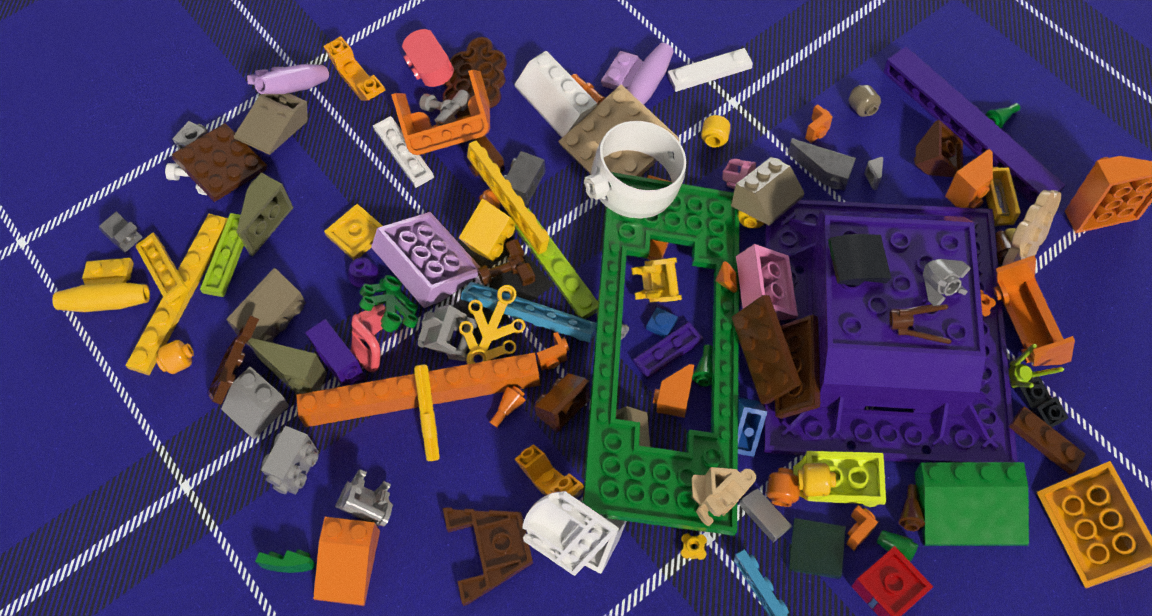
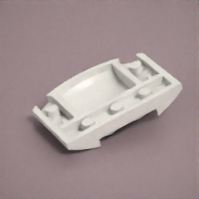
(566, 530)

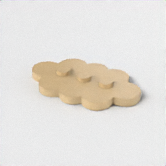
(1034, 227)

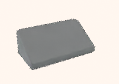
(765, 515)

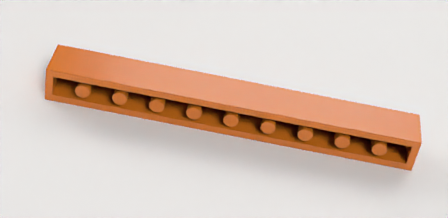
(401, 391)

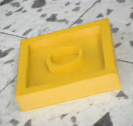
(354, 232)

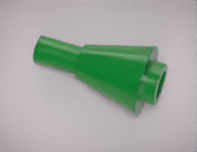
(1001, 115)
(703, 371)

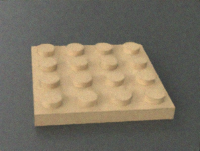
(615, 109)

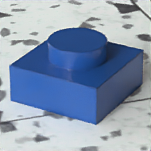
(661, 322)

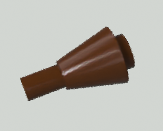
(911, 515)

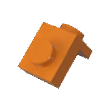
(820, 124)
(554, 355)

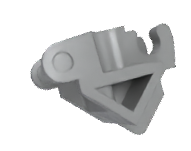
(438, 330)
(365, 503)

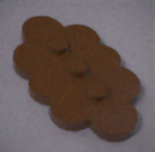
(480, 57)

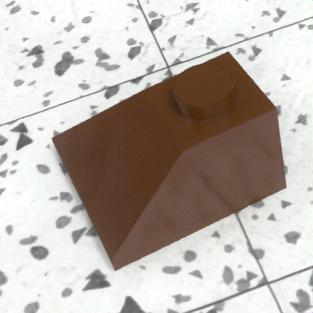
(939, 151)

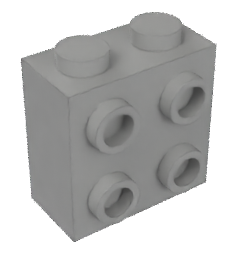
(289, 461)

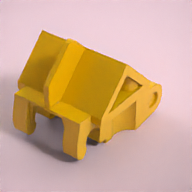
(658, 280)

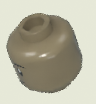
(864, 100)

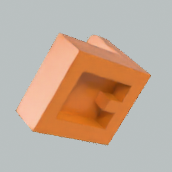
(860, 531)

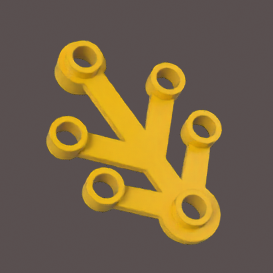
(489, 331)

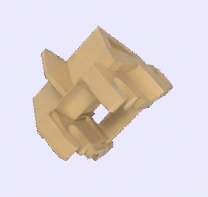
(720, 490)

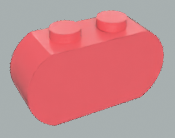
(427, 58)

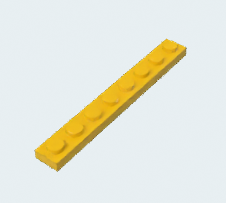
(168, 314)

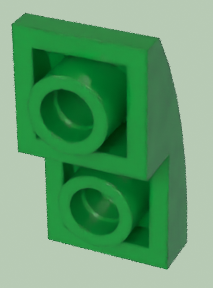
(290, 563)

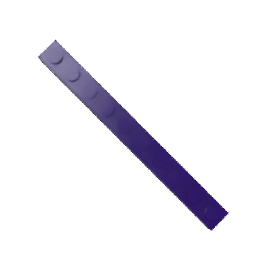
(970, 124)

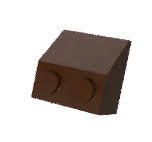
(563, 401)

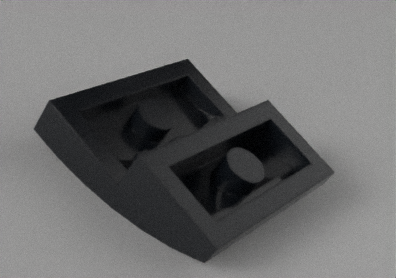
(859, 259)

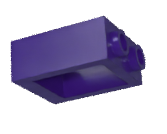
(335, 354)

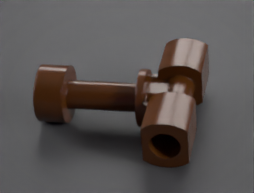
(514, 264)

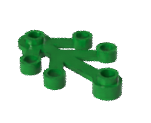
(391, 287)

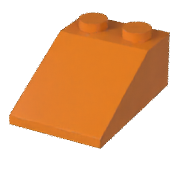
(345, 560)

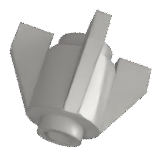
(943, 277)

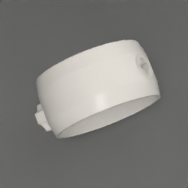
(644, 138)

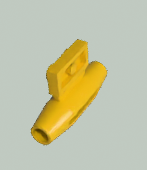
(103, 288)

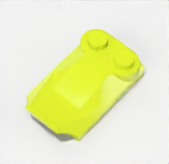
(858, 477)

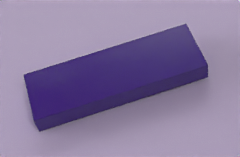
(668, 350)

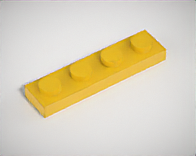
(161, 267)

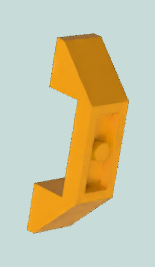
(359, 81)
(544, 476)

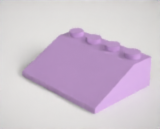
(425, 258)

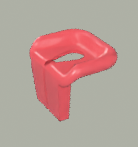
(364, 328)

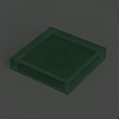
(817, 548)

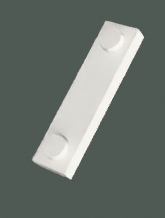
(709, 69)

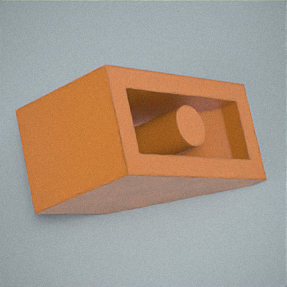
(674, 393)

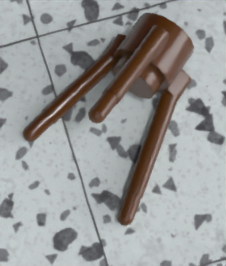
(903, 318)

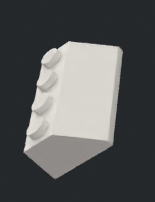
(554, 93)

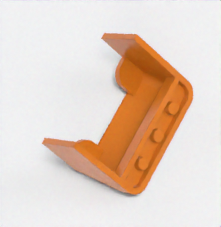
(425, 138)
(1031, 314)

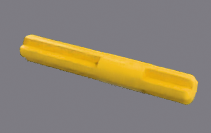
(427, 413)

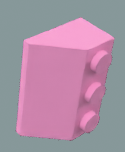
(767, 273)

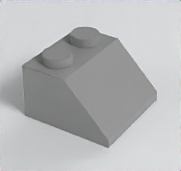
(253, 403)

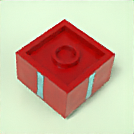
(892, 585)

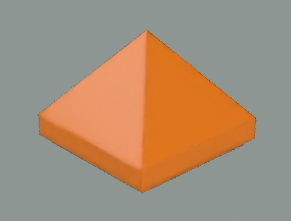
(727, 277)

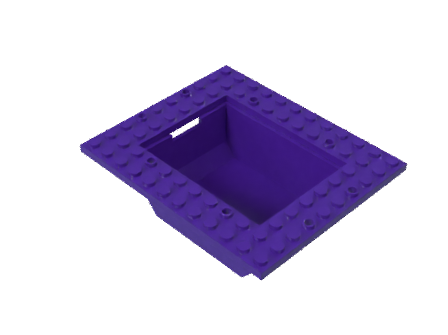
(954, 388)

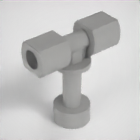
(447, 108)

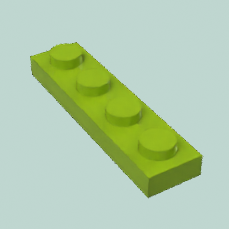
(224, 259)

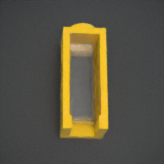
(1002, 198)

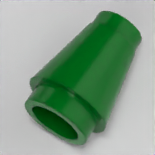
(903, 544)

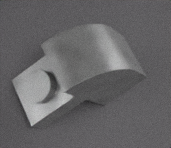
(120, 232)

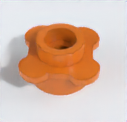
(987, 303)

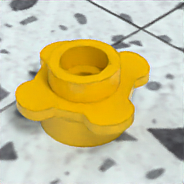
(688, 551)

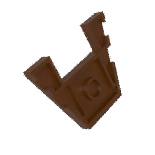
(232, 358)
(499, 545)

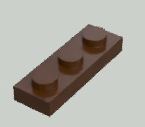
(1047, 440)

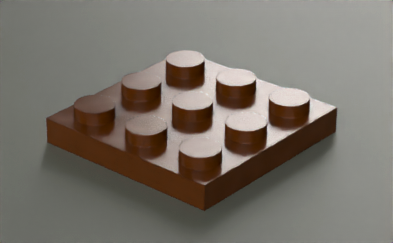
(219, 162)

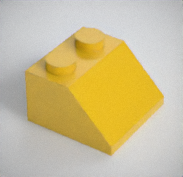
(487, 230)

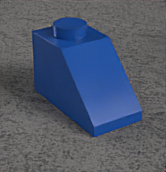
(750, 425)

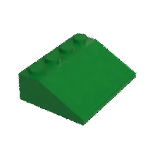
(974, 503)

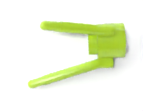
(1021, 374)

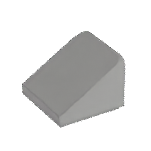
(874, 172)

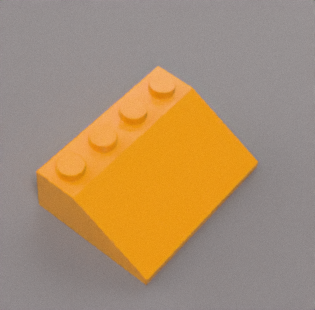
(1098, 525)

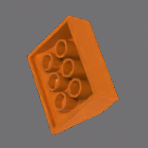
(1111, 194)

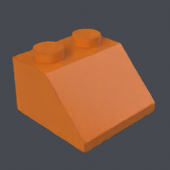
(972, 182)

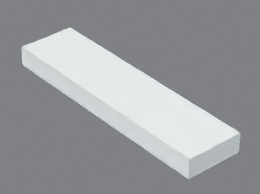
(411, 164)

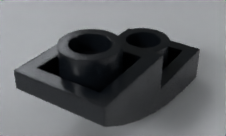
(1041, 403)

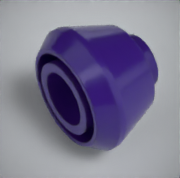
(362, 272)

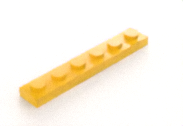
(508, 198)

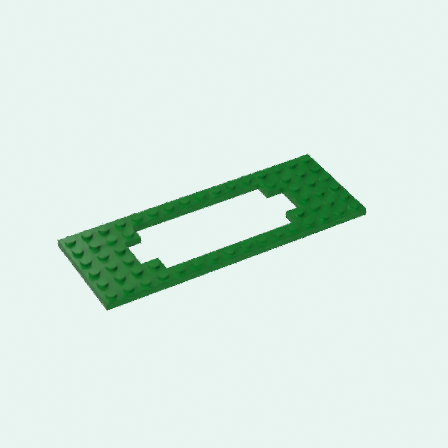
(650, 482)

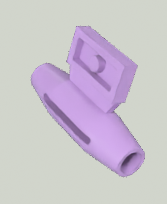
(637, 75)
(288, 79)

